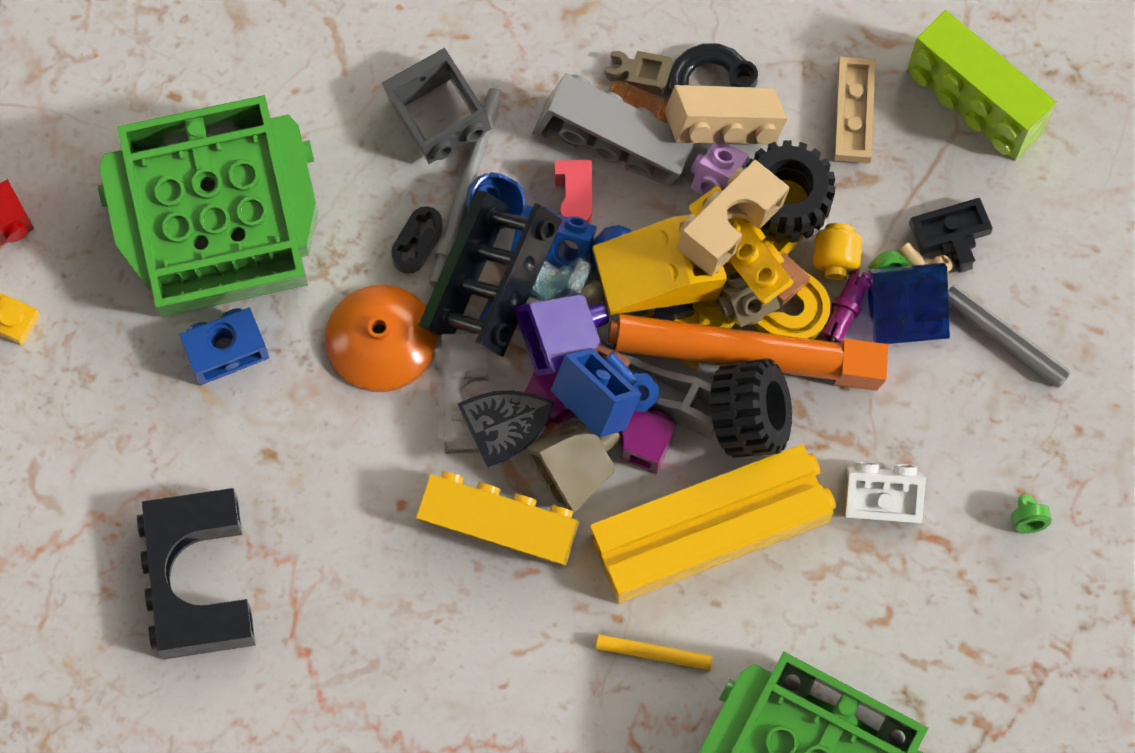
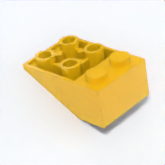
(649, 271)

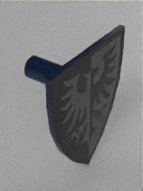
(504, 422)

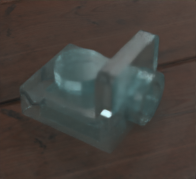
(561, 282)

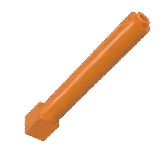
(847, 363)

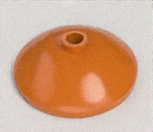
(385, 359)

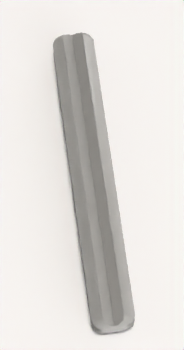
(1007, 337)

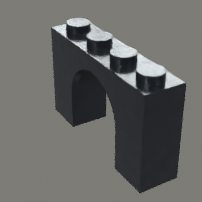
(169, 529)

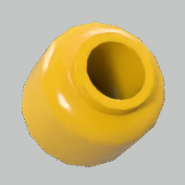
(837, 250)

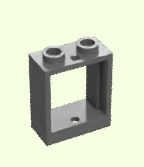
(423, 78)

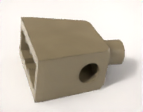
(573, 463)

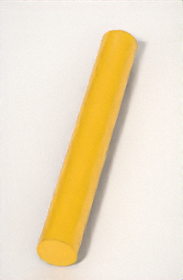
(654, 652)

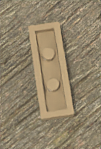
(854, 109)

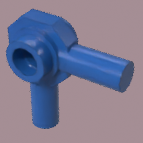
(639, 381)

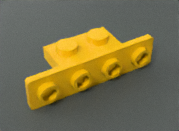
(754, 261)

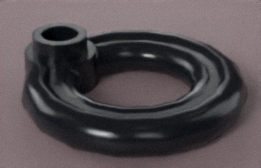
(712, 54)

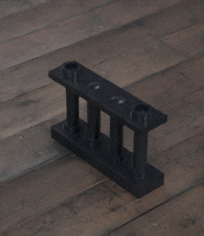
(465, 264)

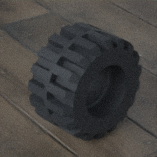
(813, 175)
(751, 408)

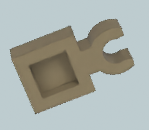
(645, 71)

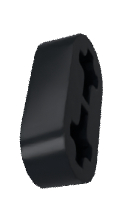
(410, 236)

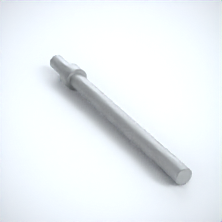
(469, 175)

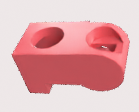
(577, 179)

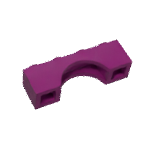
(642, 442)

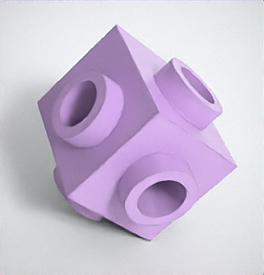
(716, 167)

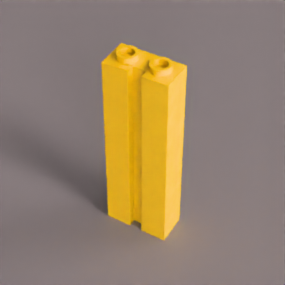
(712, 523)

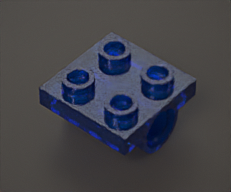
(909, 303)

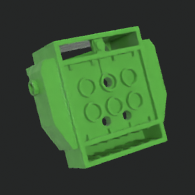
(258, 189)
(770, 718)

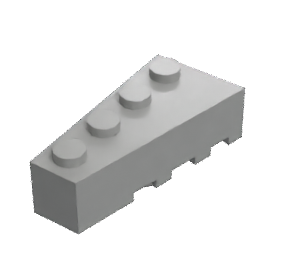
(612, 130)

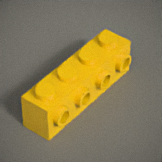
(498, 519)

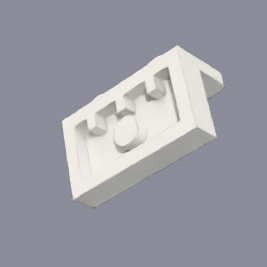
(885, 492)

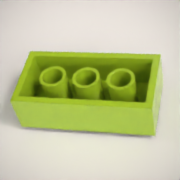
(980, 85)

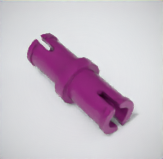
(846, 306)

